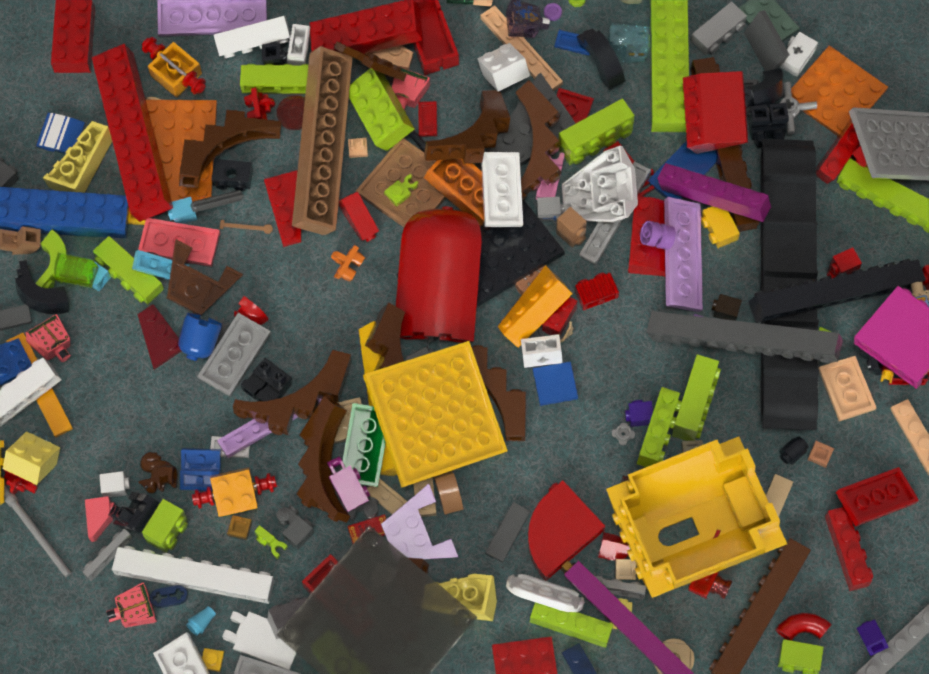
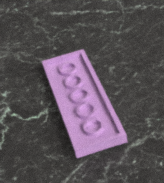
(207, 16)
(684, 258)

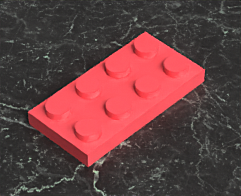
(160, 238)

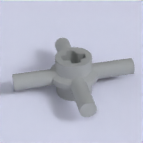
(795, 107)

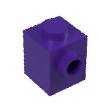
(639, 413)
(872, 637)

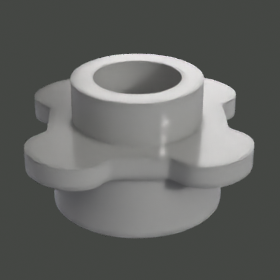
(628, 433)

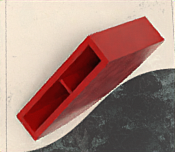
(560, 529)

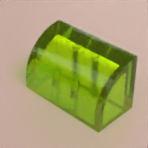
(75, 270)

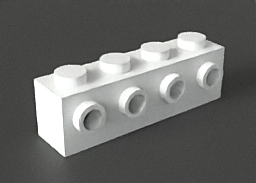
(252, 36)
(26, 388)

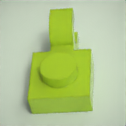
(266, 538)

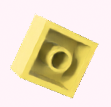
(31, 458)

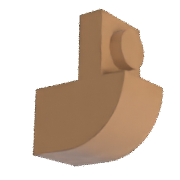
(21, 242)
(448, 492)

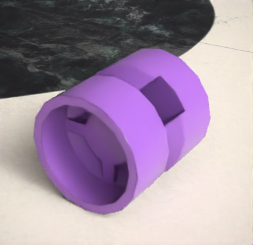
(657, 235)

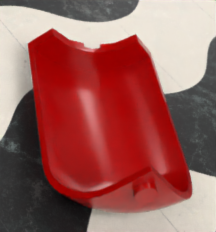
(439, 275)

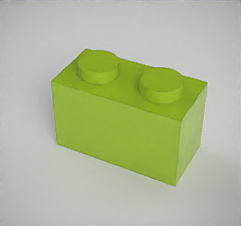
(800, 657)

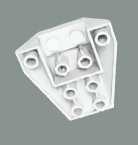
(603, 188)

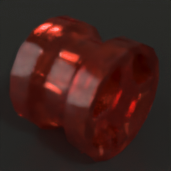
(721, 586)

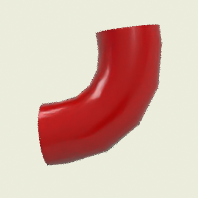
(803, 623)

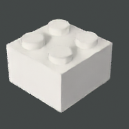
(503, 67)

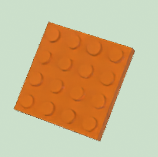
(837, 88)

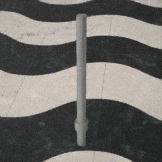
(12, 501)

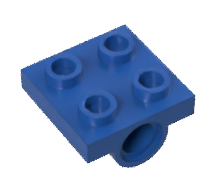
(12, 360)

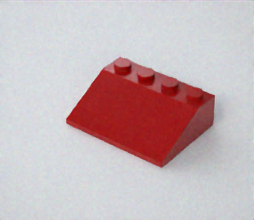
(715, 111)
(644, 258)

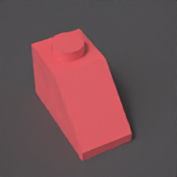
(97, 516)

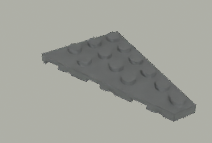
(520, 132)

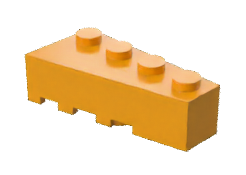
(534, 306)

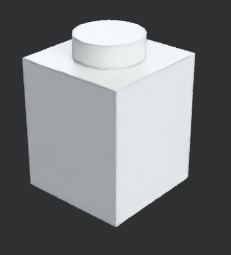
(114, 484)

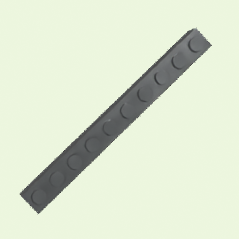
(745, 336)

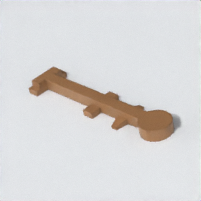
(267, 228)

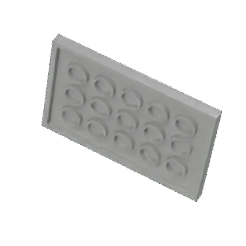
(893, 142)

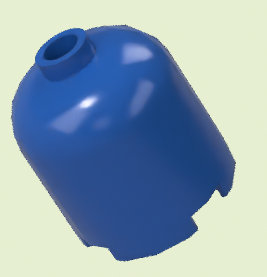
(198, 336)

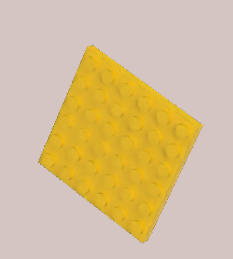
(435, 413)

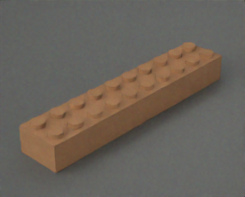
(322, 141)

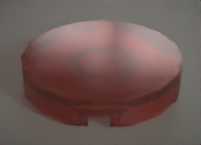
(291, 112)

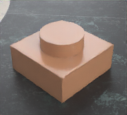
(820, 454)

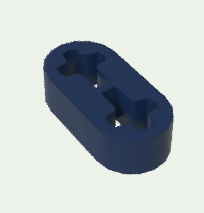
(170, 601)

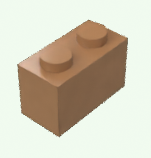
(571, 227)

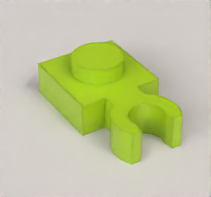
(400, 191)

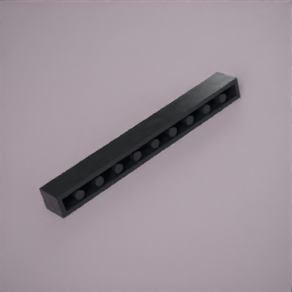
(835, 291)

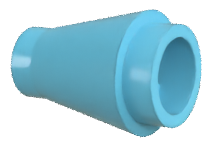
(200, 621)

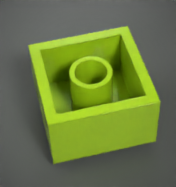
(165, 526)

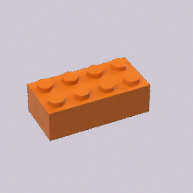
(459, 184)

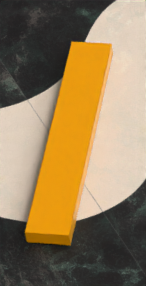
(48, 401)

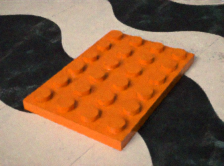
(172, 124)

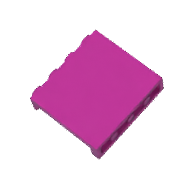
(899, 336)

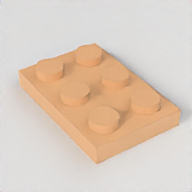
(847, 388)

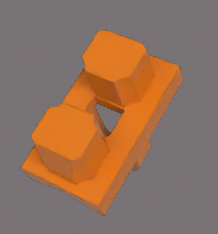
(352, 256)

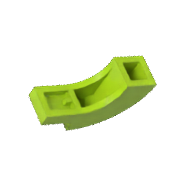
(52, 245)

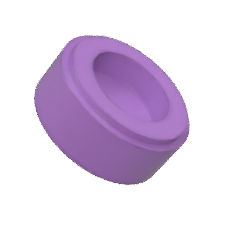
(552, 11)

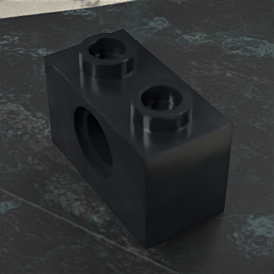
(224, 168)

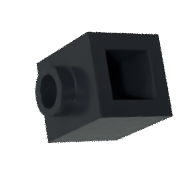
(273, 54)

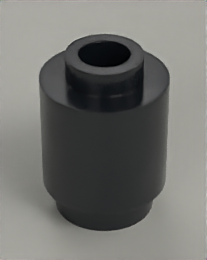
(793, 450)

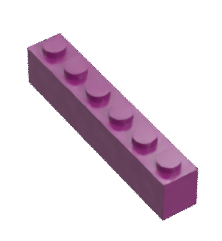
(714, 192)

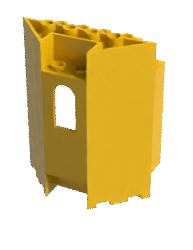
(719, 492)

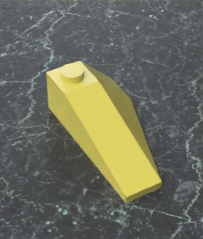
(475, 593)

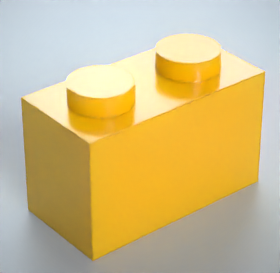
(720, 225)

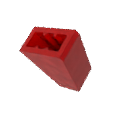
(358, 216)

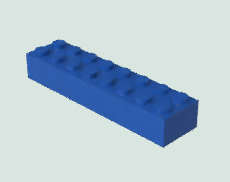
(64, 212)

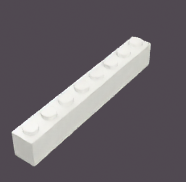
(193, 574)

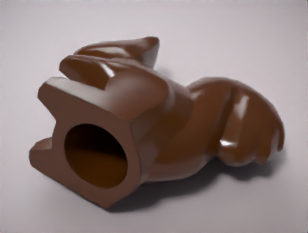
(161, 473)

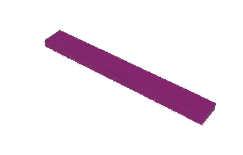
(625, 620)

